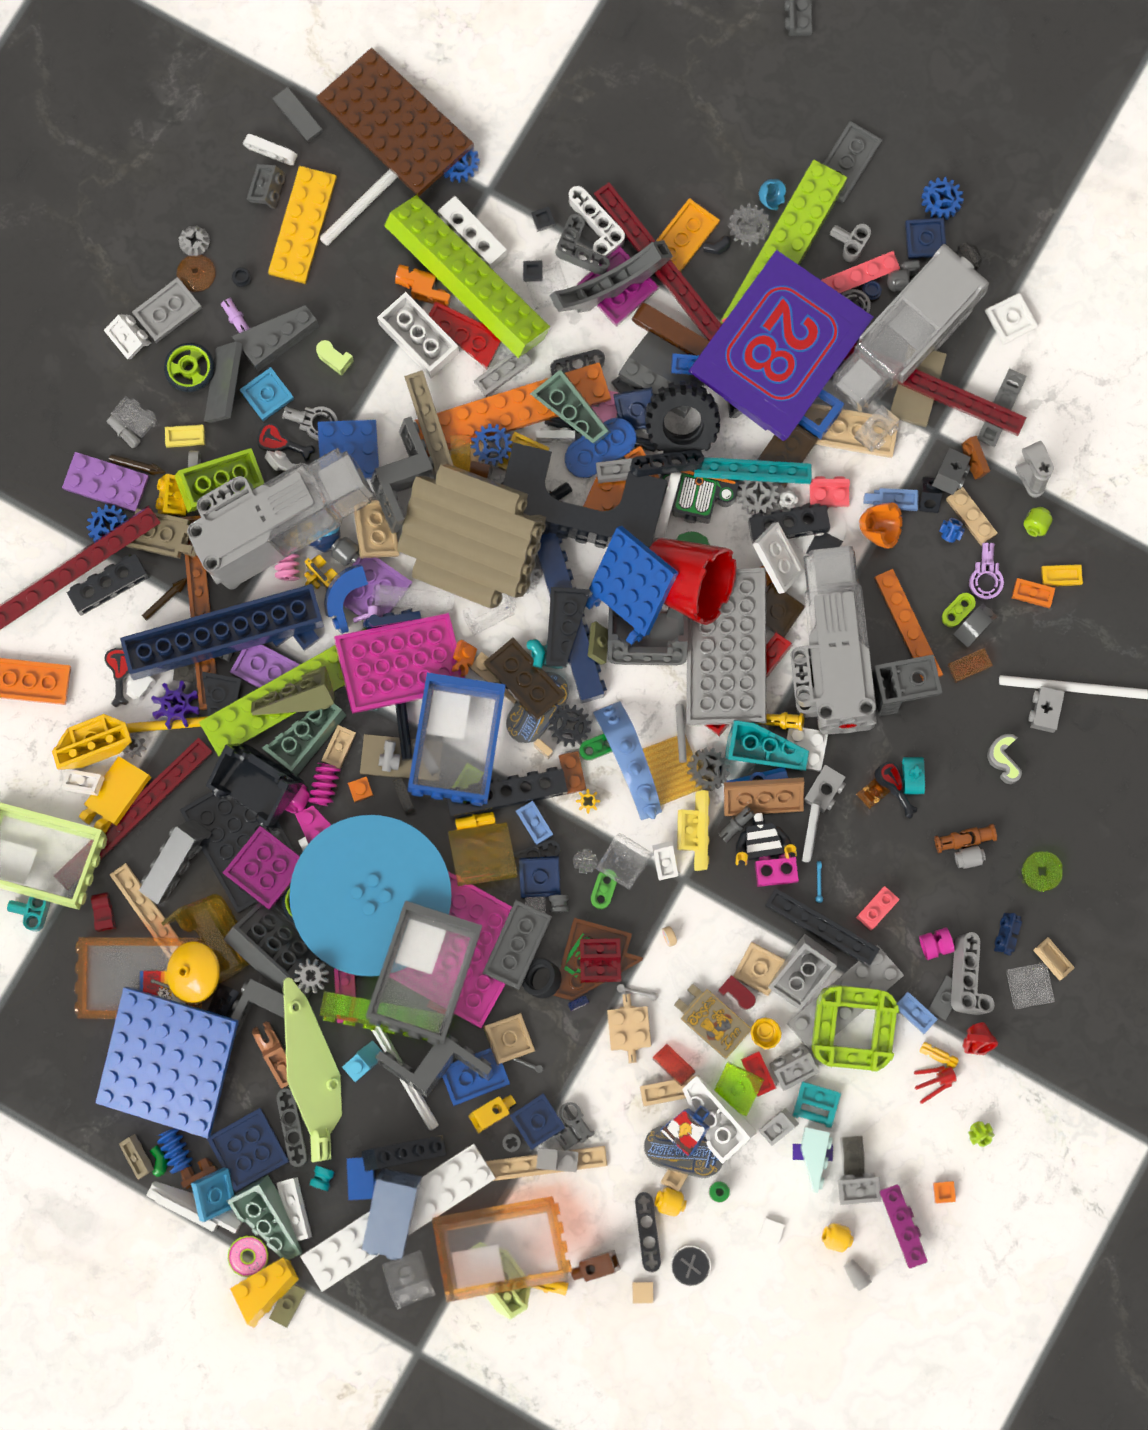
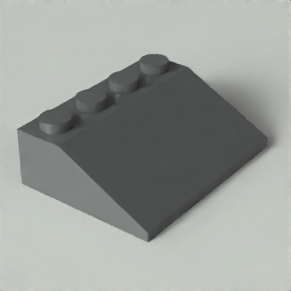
(651, 367)
(270, 944)

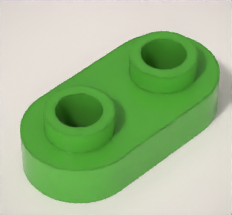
(604, 890)

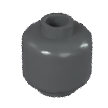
(345, 551)

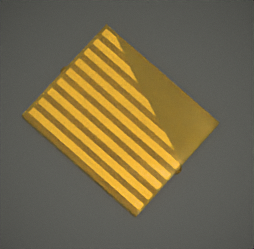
(667, 772)

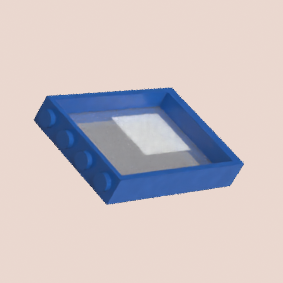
(456, 739)

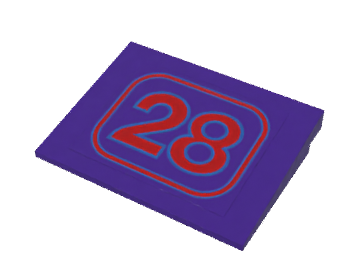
(780, 345)

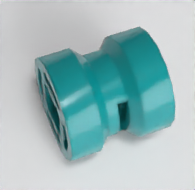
(322, 1178)

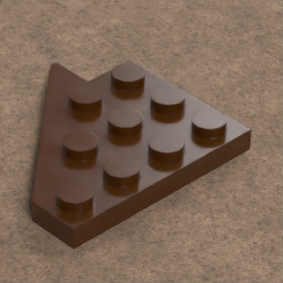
(571, 986)

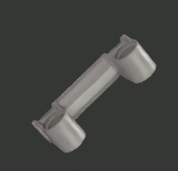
(1036, 469)

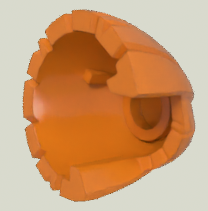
(882, 524)

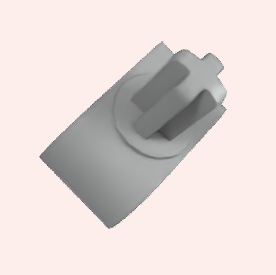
(852, 240)

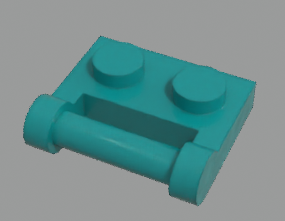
(819, 1098)

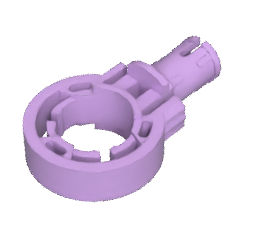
(993, 570)

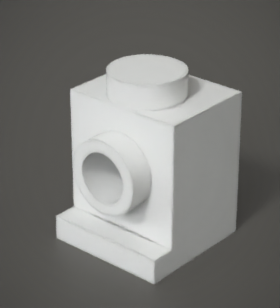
(140, 687)

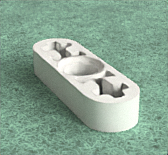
(270, 149)

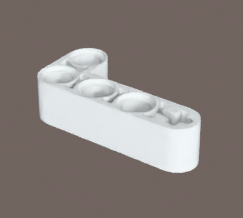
(594, 219)

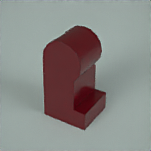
(103, 912)
(740, 993)

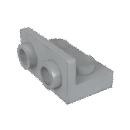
(794, 1067)

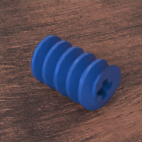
(175, 1150)

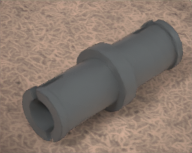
(736, 824)

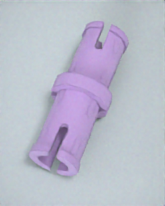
(235, 316)

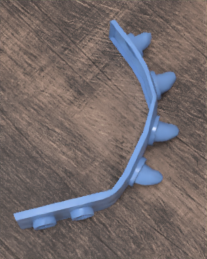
(630, 757)

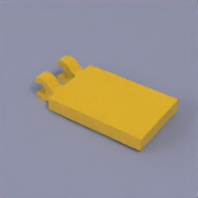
(117, 794)

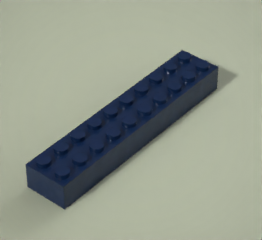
(221, 632)

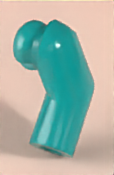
(538, 650)

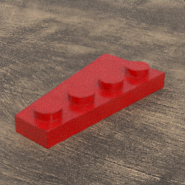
(466, 333)

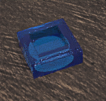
(582, 1001)

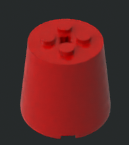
(703, 577)

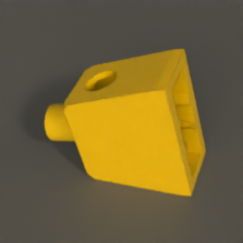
(485, 1117)

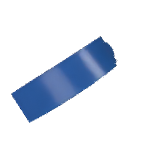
(338, 589)

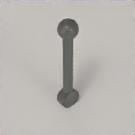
(538, 1068)

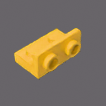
(170, 498)

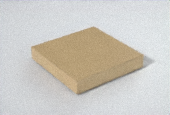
(758, 968)
(509, 1038)

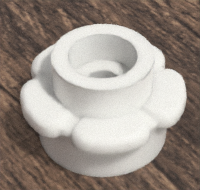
(783, 500)

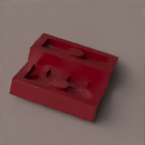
(600, 960)

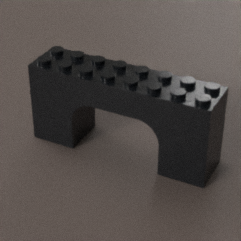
(636, 511)

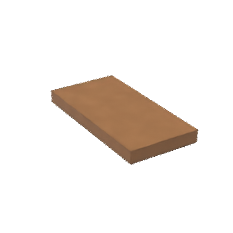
(764, 796)

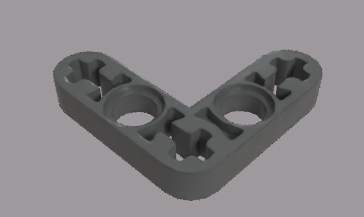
(571, 246)

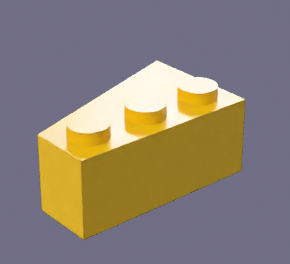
(263, 1290)

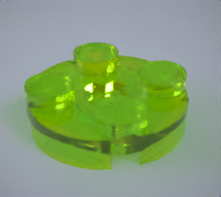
(1041, 859)

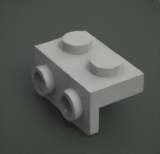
(859, 1189)

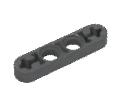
(293, 1127)

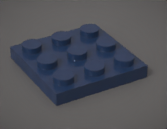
(248, 1149)

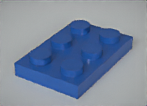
(466, 1084)

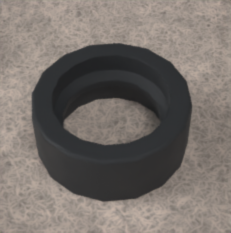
(554, 981)

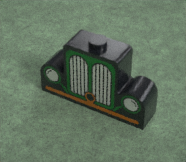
(697, 496)

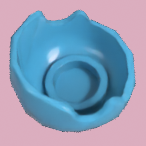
(772, 193)

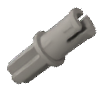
(130, 438)

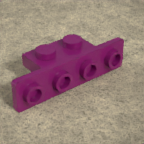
(903, 1226)

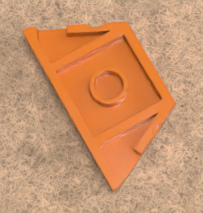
(605, 495)

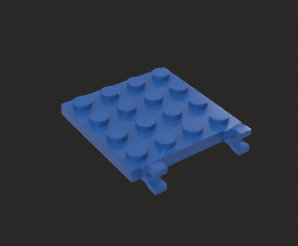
(632, 583)

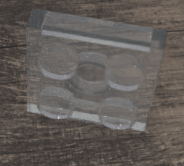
(1030, 986)

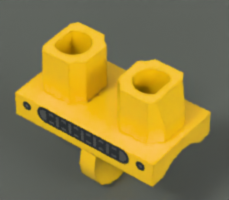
(314, 566)

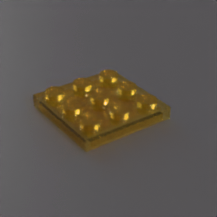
(482, 854)

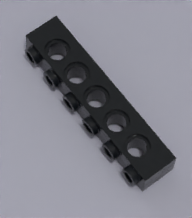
(553, 775)

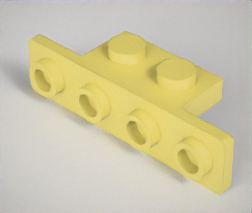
(693, 830)

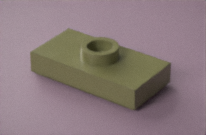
(598, 643)
(287, 1306)

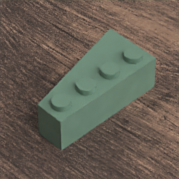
(304, 738)

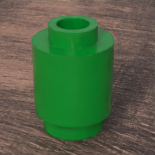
(712, 1192)

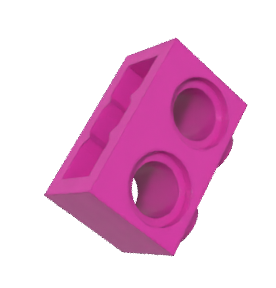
(777, 876)

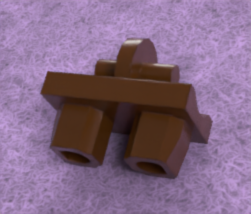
(188, 1174)

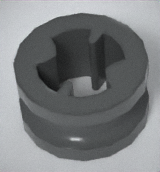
(513, 1149)

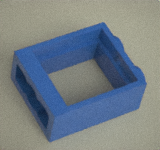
(820, 430)

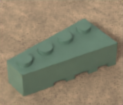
(568, 403)

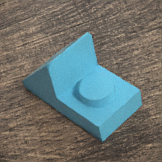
(362, 1061)

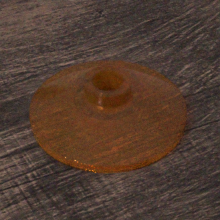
(196, 281)

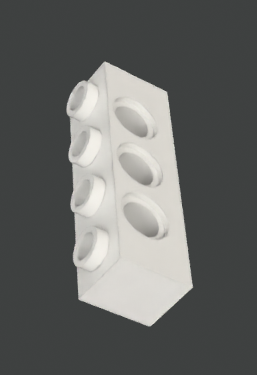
(455, 209)

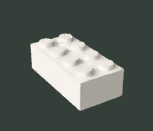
(418, 335)

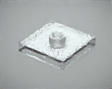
(552, 281)

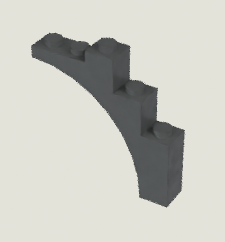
(612, 283)

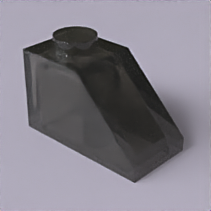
(852, 1155)

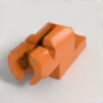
(422, 285)

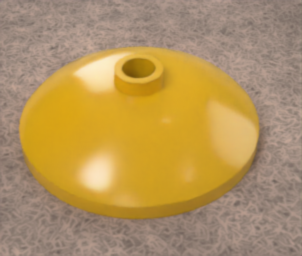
(200, 974)

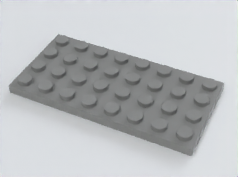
(730, 657)

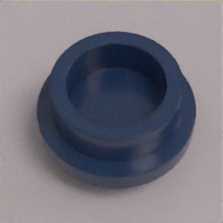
(872, 290)

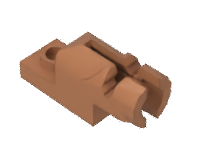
(273, 1053)

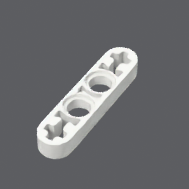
(667, 506)

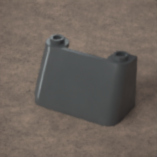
(663, 645)

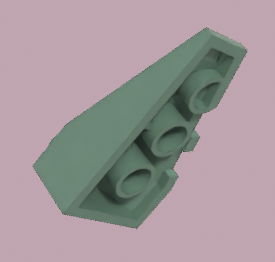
(265, 1213)

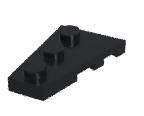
(219, 691)

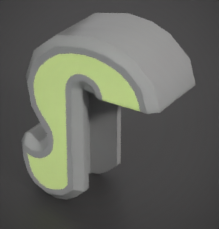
(1001, 761)

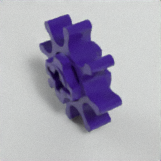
(171, 699)

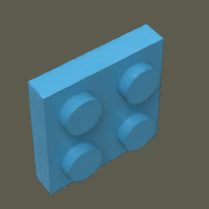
(266, 394)
(212, 1194)

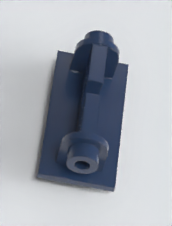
(1009, 924)

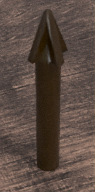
(153, 469)
(177, 587)

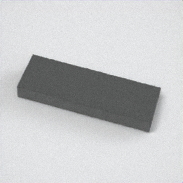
(297, 114)

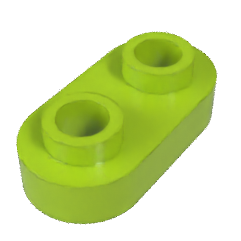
(957, 610)

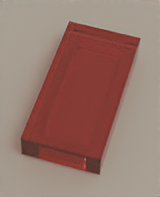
(673, 1064)

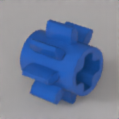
(952, 530)

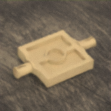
(629, 1028)

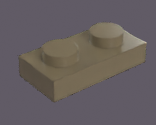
(136, 1156)

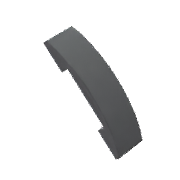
(1006, 398)

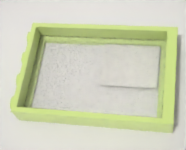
(47, 856)

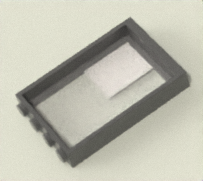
(423, 973)

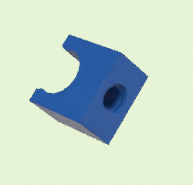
(360, 1183)

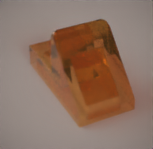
(872, 794)

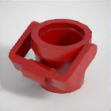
(980, 1039)

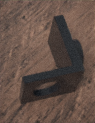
(930, 492)

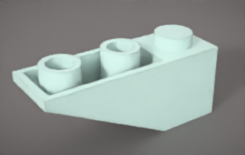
(814, 1149)

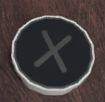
(690, 1266)

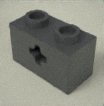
(951, 472)

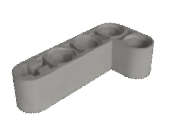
(968, 947)

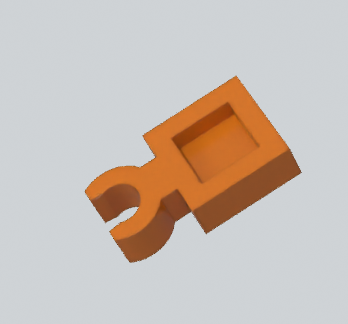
(465, 657)

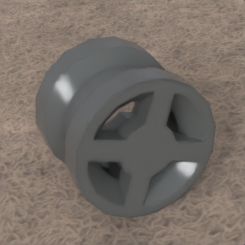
(559, 903)

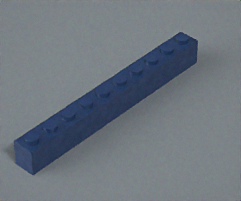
(556, 574)

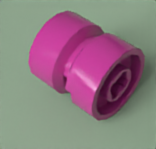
(936, 943)

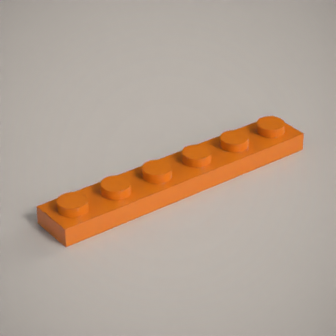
(904, 616)

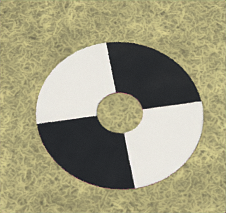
(832, 539)

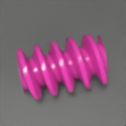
(324, 784)

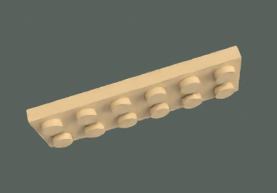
(844, 428)

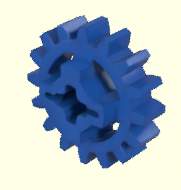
(463, 169)
(938, 190)
(484, 455)
(101, 529)

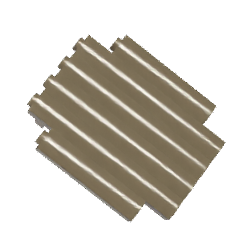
(471, 536)

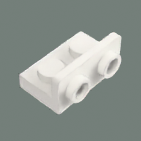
(127, 335)

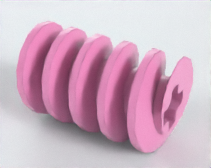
(286, 568)

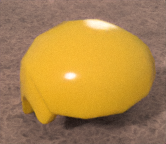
(766, 1033)

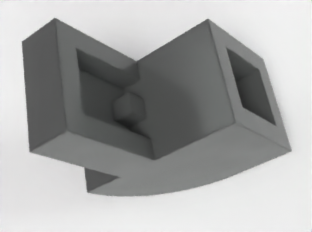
(975, 625)

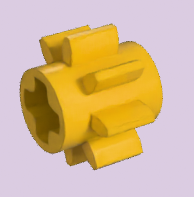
(588, 806)

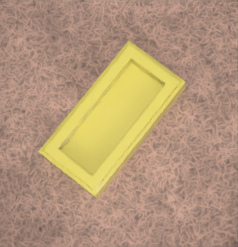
(185, 436)

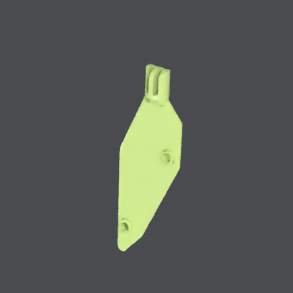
(311, 1071)

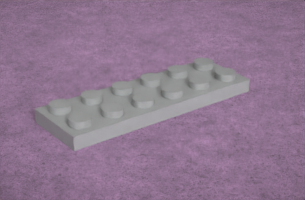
(880, 975)

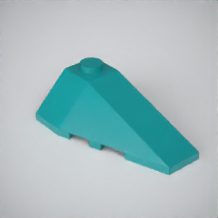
(758, 745)

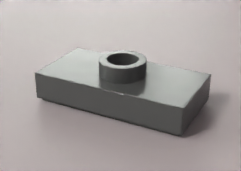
(941, 1003)

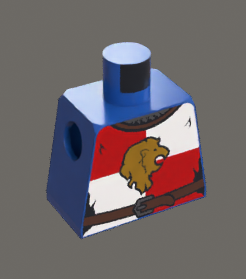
(687, 1129)

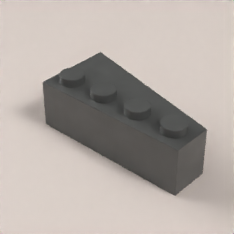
(273, 338)

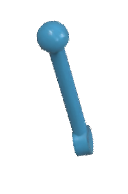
(819, 898)

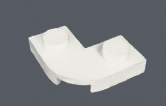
(278, 460)

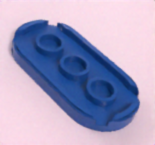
(583, 454)

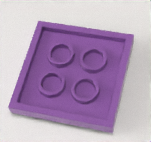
(376, 573)

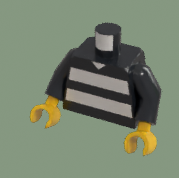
(762, 841)

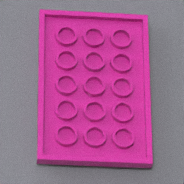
(392, 661)

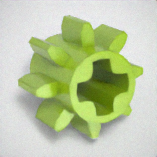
(981, 1134)

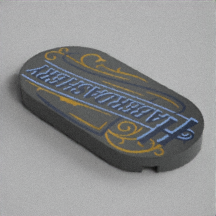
(523, 726)
(667, 1155)

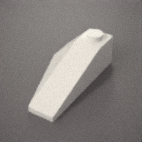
(727, 1128)

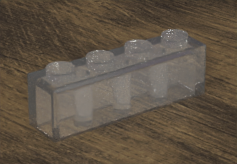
(412, 599)

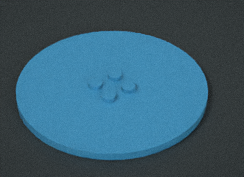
(355, 886)

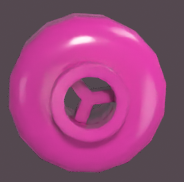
(299, 801)

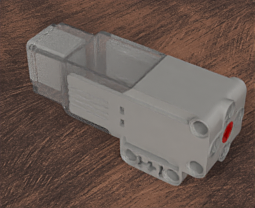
(910, 329)
(266, 524)
(838, 646)

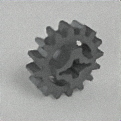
(703, 761)

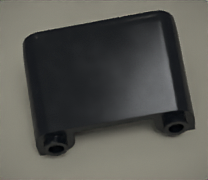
(254, 782)

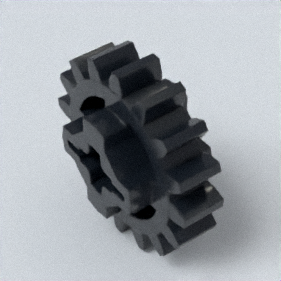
(573, 733)

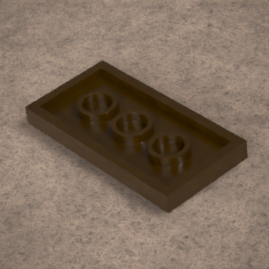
(526, 683)

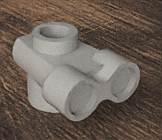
(389, 759)

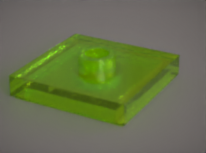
(738, 1087)

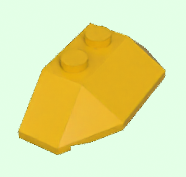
(91, 742)

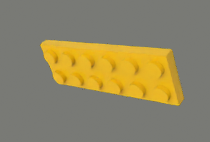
(302, 225)

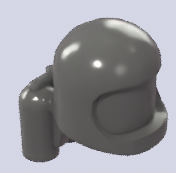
(899, 279)

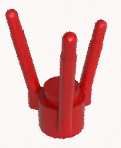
(945, 1076)

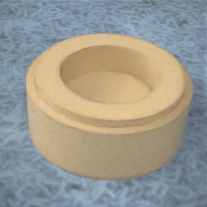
(669, 936)

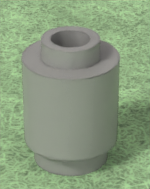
(970, 857)

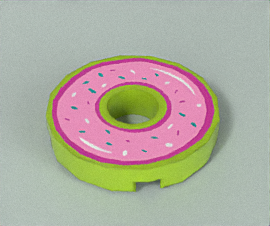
(236, 1260)

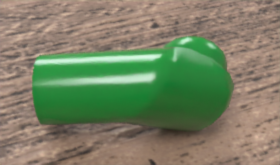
(160, 1164)

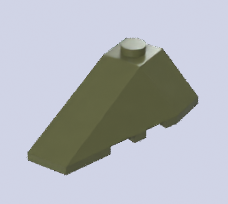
(308, 694)

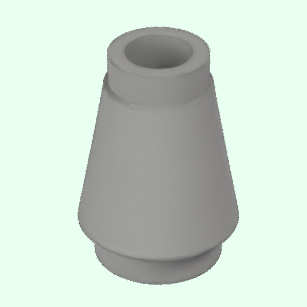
(857, 1275)

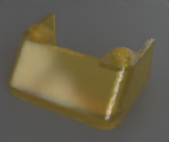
(212, 923)

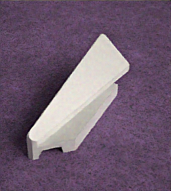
(184, 1204)

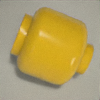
(670, 1202)
(837, 1237)

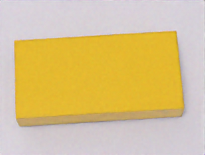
(1062, 575)

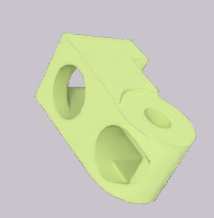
(333, 358)

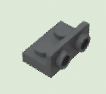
(799, 17)
(266, 185)

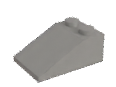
(803, 972)

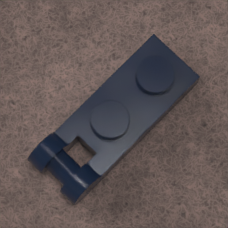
(390, 618)

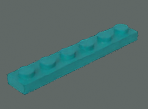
(755, 470)

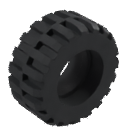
(678, 396)

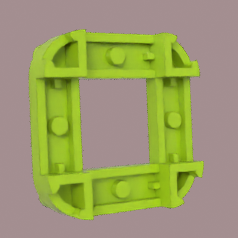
(882, 1035)

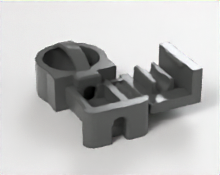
(575, 1131)

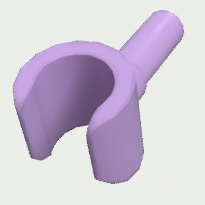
(371, 610)

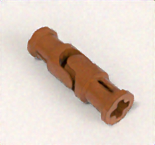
(964, 839)

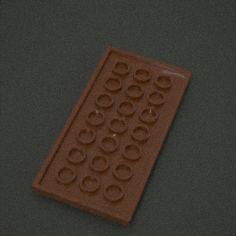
(395, 121)

